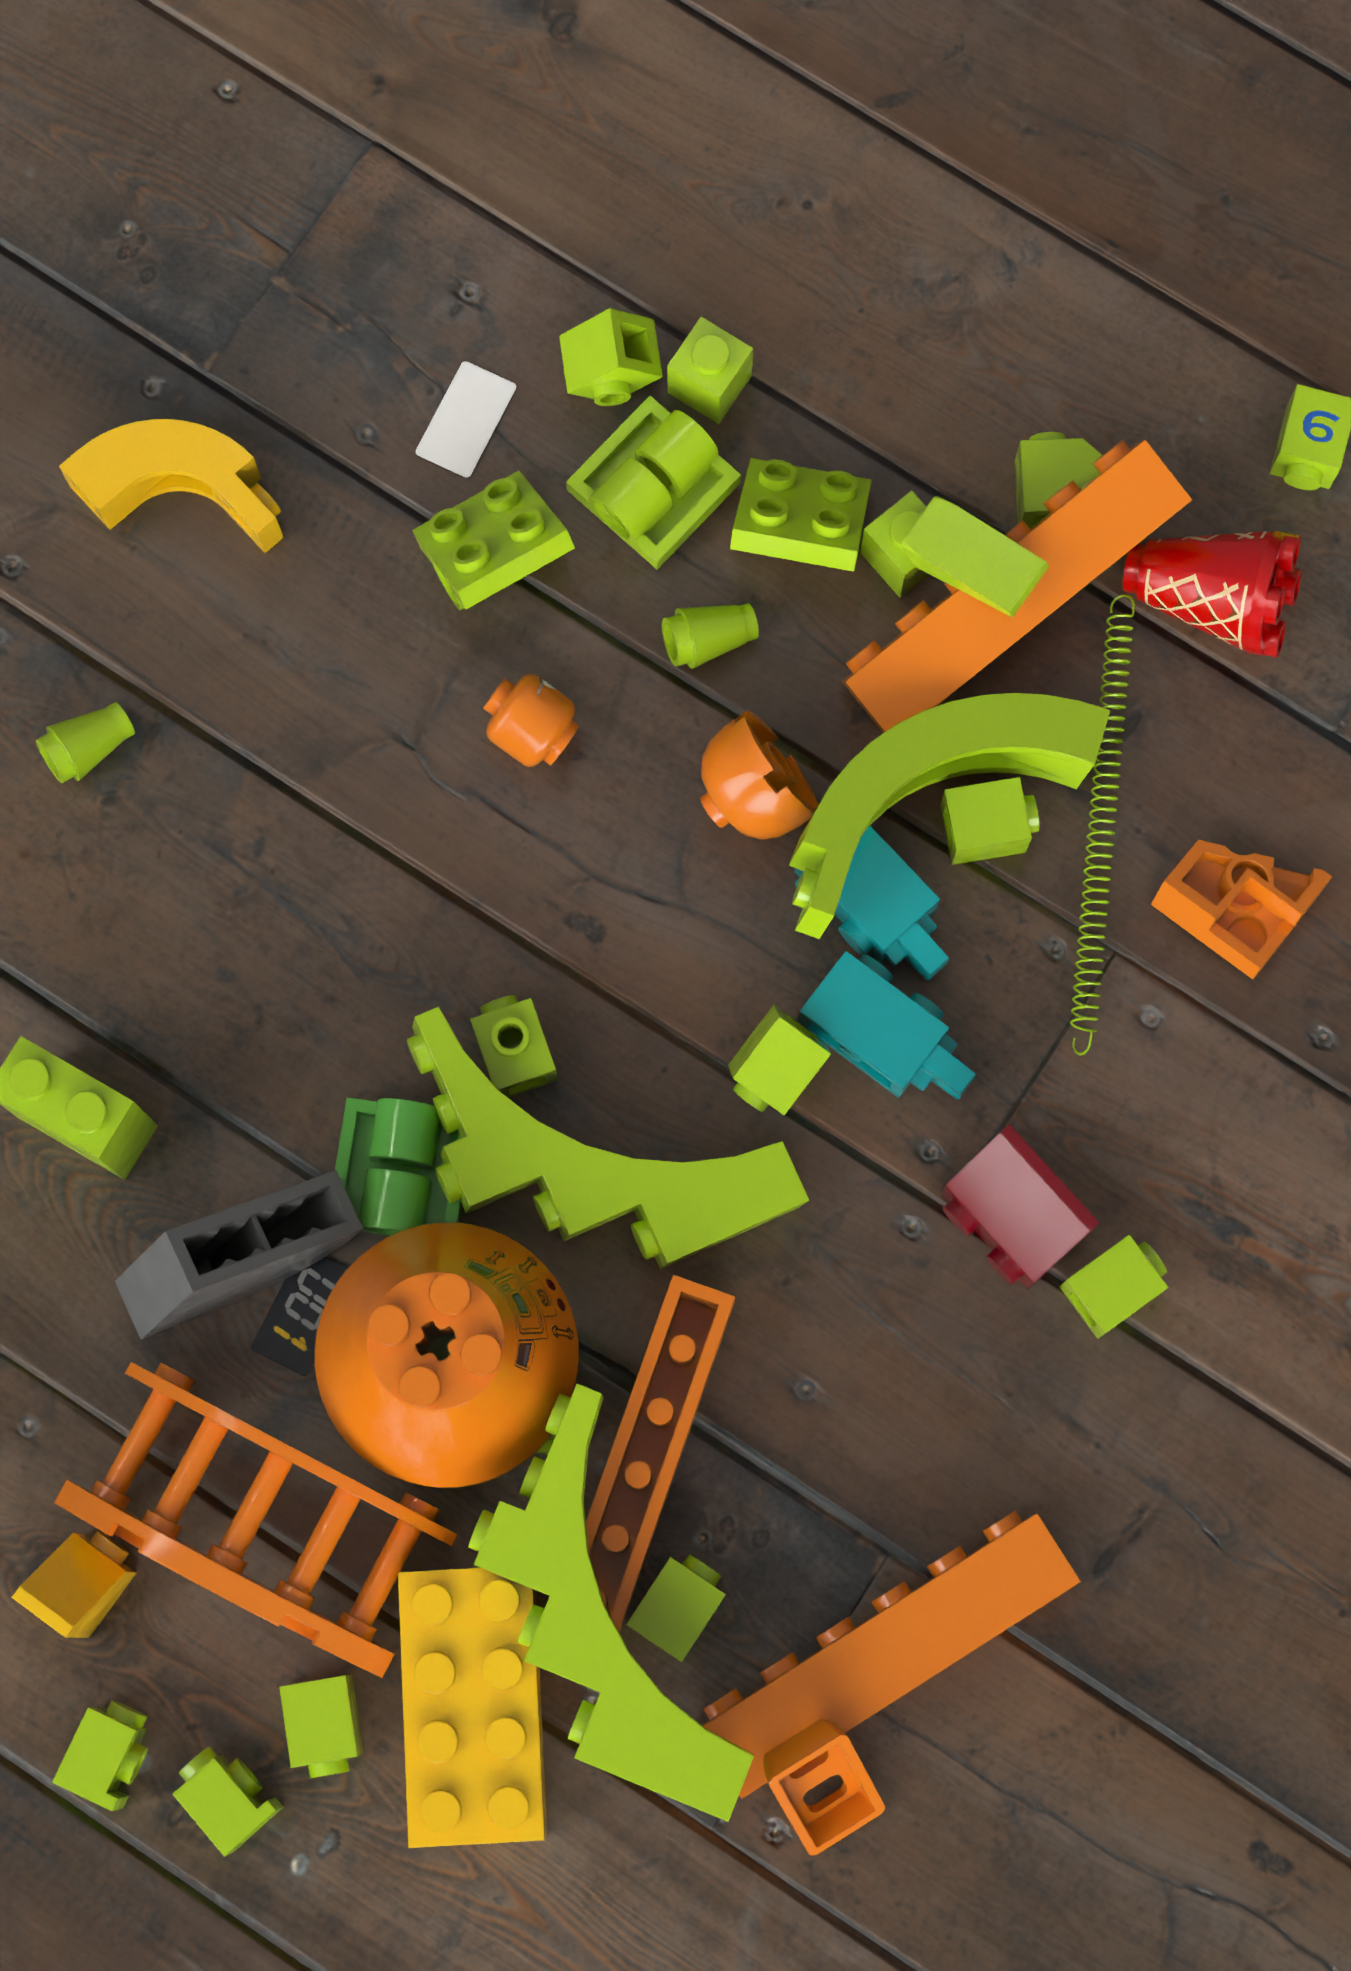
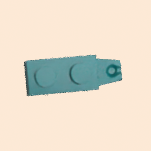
(888, 908)
(883, 1029)

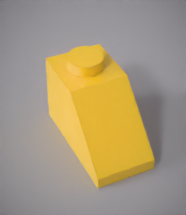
(77, 1584)

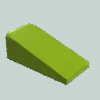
(972, 556)

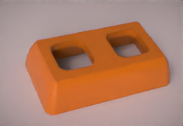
(808, 1761)

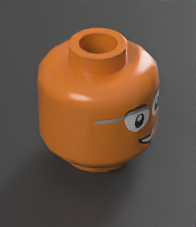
(530, 720)

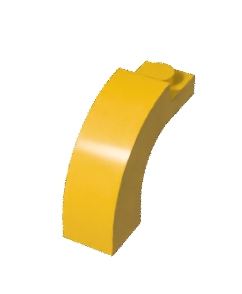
(171, 455)

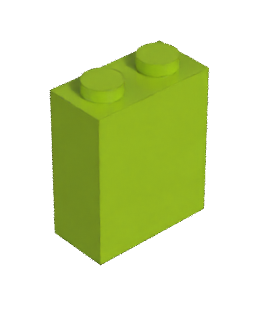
(74, 1108)

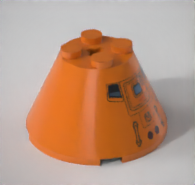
(482, 1404)

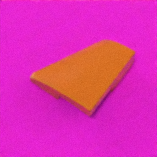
(1237, 902)

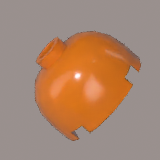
(754, 782)

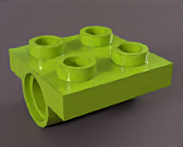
(654, 480)
(801, 514)
(492, 540)

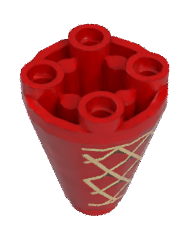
(1221, 584)

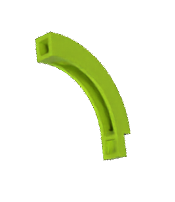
(967, 736)

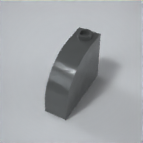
(236, 1253)

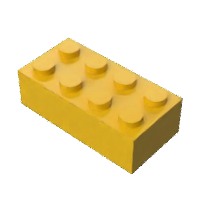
(470, 1710)

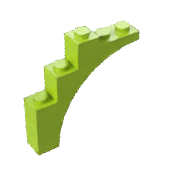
(581, 1187)
(633, 1724)

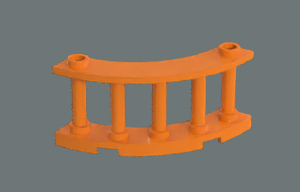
(223, 1564)

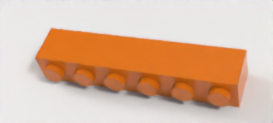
(963, 635)
(653, 1437)
(901, 1644)

